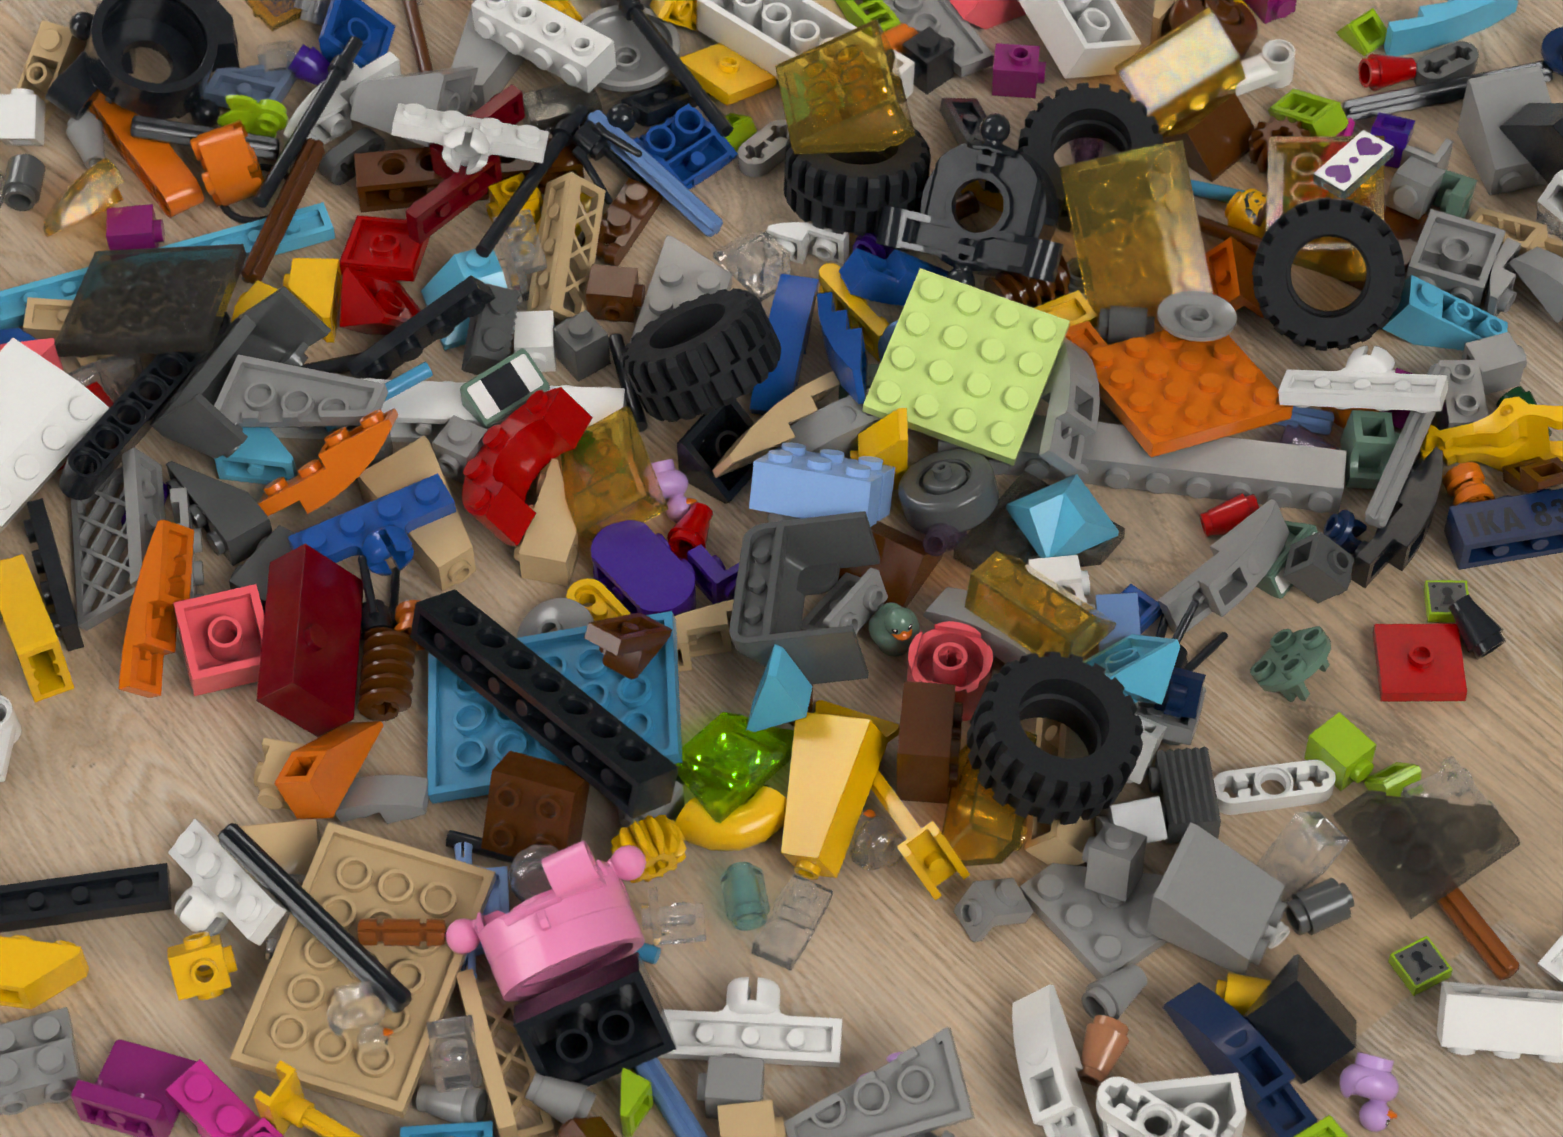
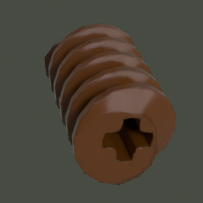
(1029, 290)
(386, 674)

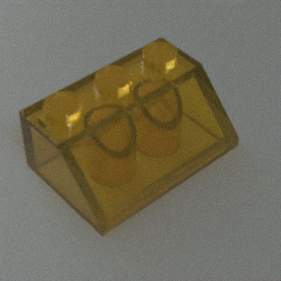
(1182, 70)
(1034, 608)
(976, 823)

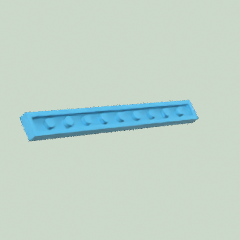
(307, 227)

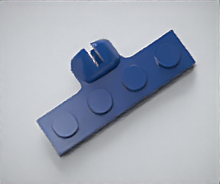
(380, 526)

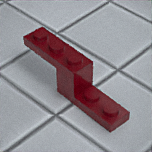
(462, 189)

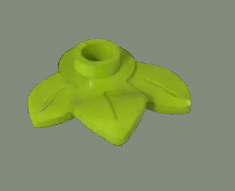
(258, 118)

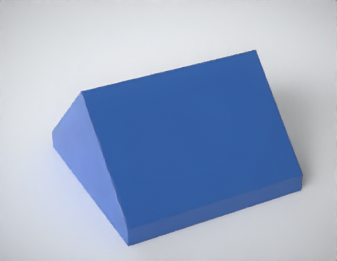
(355, 19)

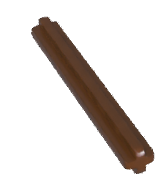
(282, 211)

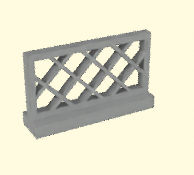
(144, 507)

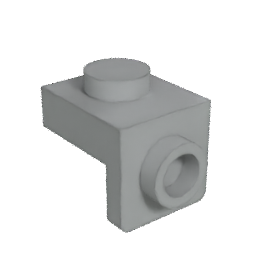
(990, 905)

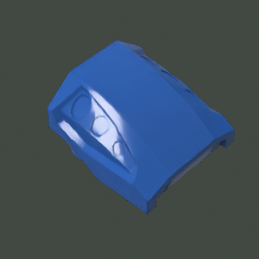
(688, 146)

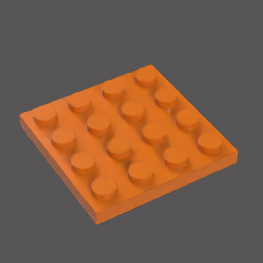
(1184, 390)

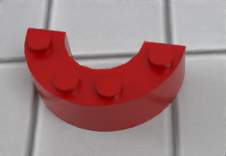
(514, 457)

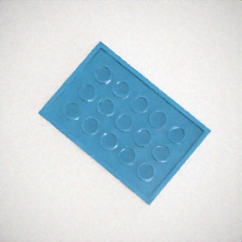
(473, 735)

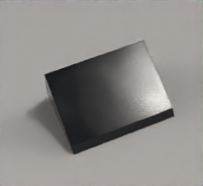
(706, 445)
(1303, 1020)

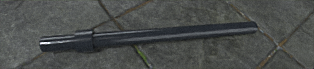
(634, 11)
(338, 71)
(562, 137)

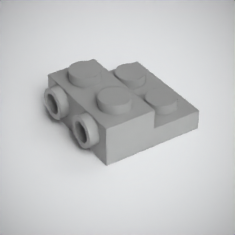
(1456, 255)
(37, 1061)

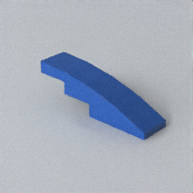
(791, 321)
(843, 347)

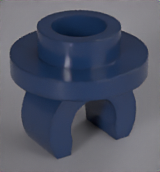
(1343, 529)

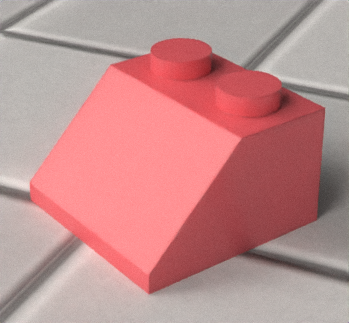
(221, 638)

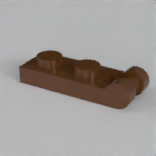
(625, 220)

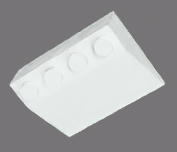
(40, 423)

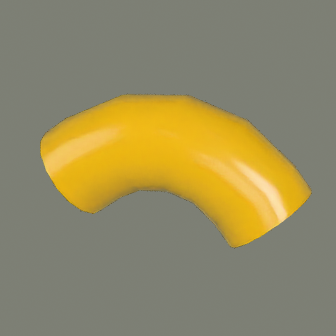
(745, 827)

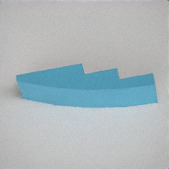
(1444, 24)

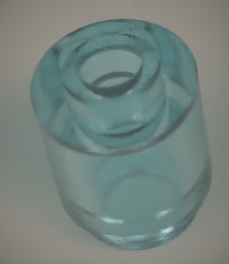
(745, 896)

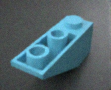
(1439, 319)

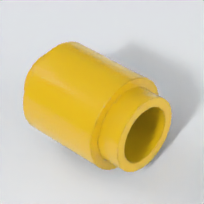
(1241, 990)

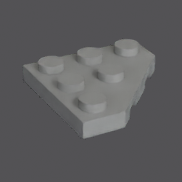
(1094, 926)

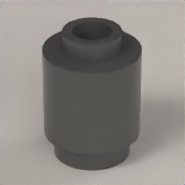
(23, 182)
(1124, 322)
(1319, 907)

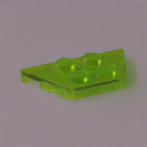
(731, 763)

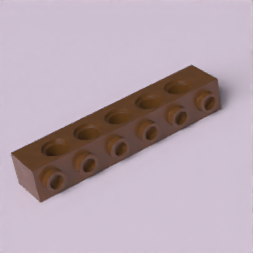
(404, 175)

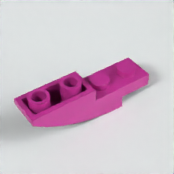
(215, 1106)

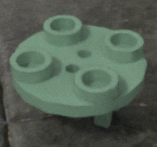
(1292, 661)

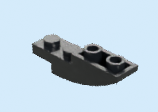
(1407, 523)

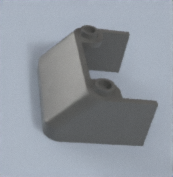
(271, 330)
(777, 571)

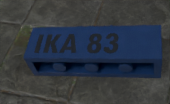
(1506, 528)

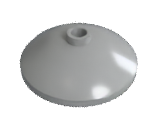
(636, 60)

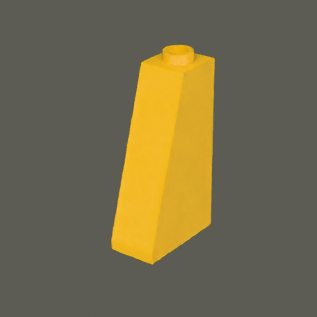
(32, 631)
(827, 789)

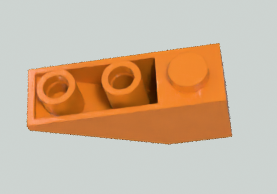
(324, 769)

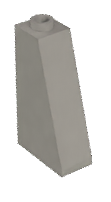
(493, 62)

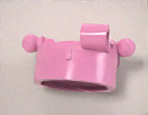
(562, 931)

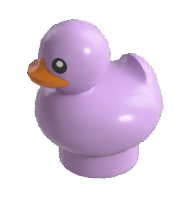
(673, 486)
(1373, 1080)

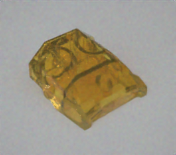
(85, 197)

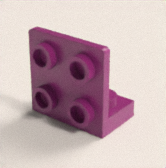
(132, 1091)

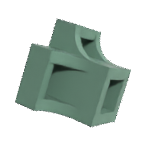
(1368, 446)

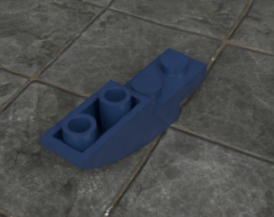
(1233, 1045)

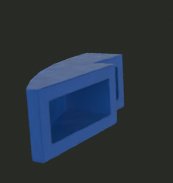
(882, 279)

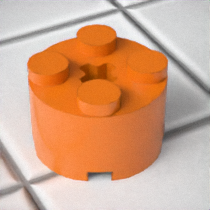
(228, 163)

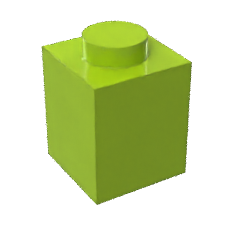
(1343, 750)

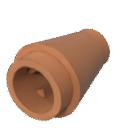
(1102, 1048)

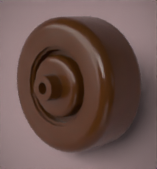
(1233, 16)

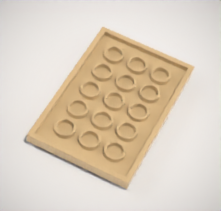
(357, 880)

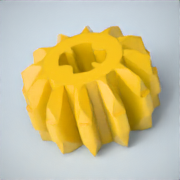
(658, 840)

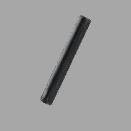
(182, 133)

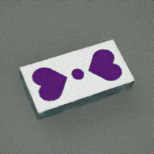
(1353, 164)

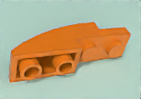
(343, 461)

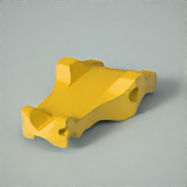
(1505, 437)

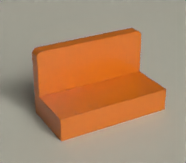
(1231, 274)

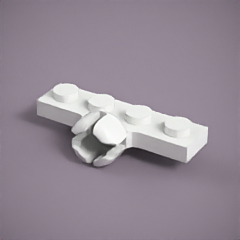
(469, 139)
(1366, 384)
(221, 889)
(755, 1030)

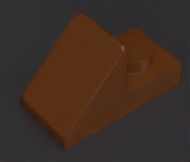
(628, 641)

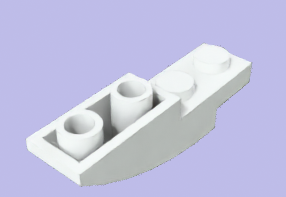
(336, 116)
(1050, 1066)

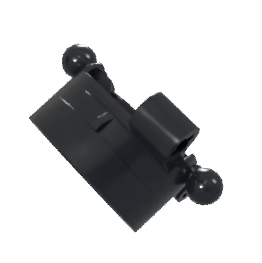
(171, 27)
(1014, 244)

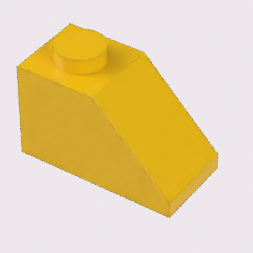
(319, 287)
(887, 441)

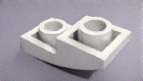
(806, 239)

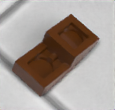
(1534, 474)

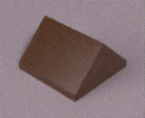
(1213, 136)
(902, 564)

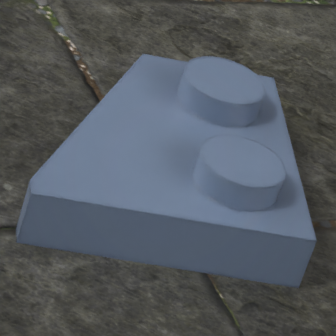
(249, 82)

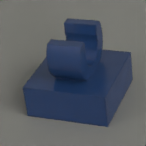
(1183, 694)

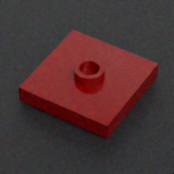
(383, 249)
(1419, 662)

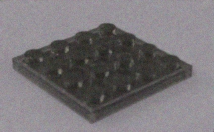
(151, 301)

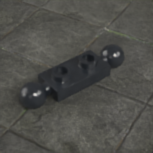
(650, 106)

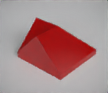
(373, 303)

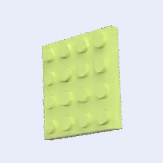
(967, 366)

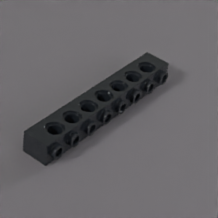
(544, 703)

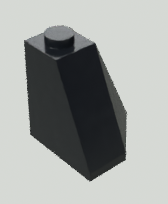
(1538, 136)

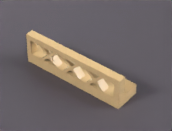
(559, 243)
(488, 1055)

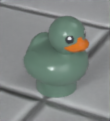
(893, 629)

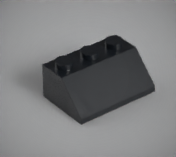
(595, 1024)

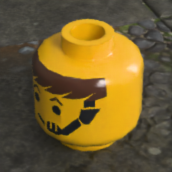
(1248, 212)

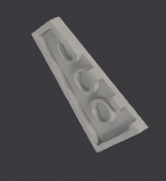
(969, 49)
(294, 396)
(901, 1099)

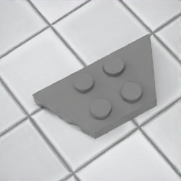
(680, 277)

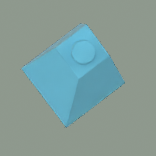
(454, 272)

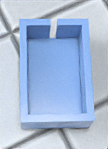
(820, 484)

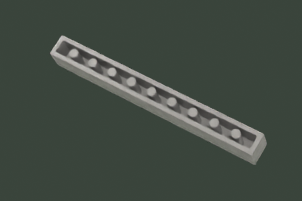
(1215, 469)

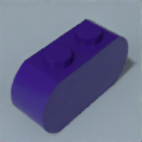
(642, 569)

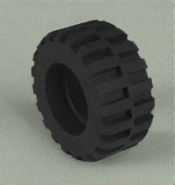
(1080, 115)
(852, 187)
(1337, 327)
(701, 355)
(1069, 694)

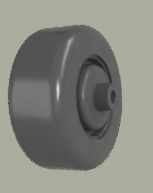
(949, 489)

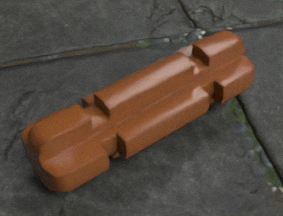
(402, 932)

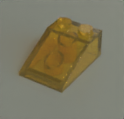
(610, 476)

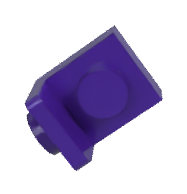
(1396, 132)
(712, 575)

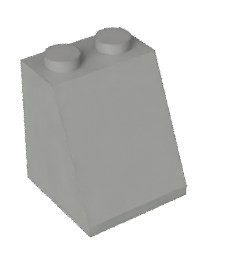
(441, 90)
(1487, 106)
(1216, 903)

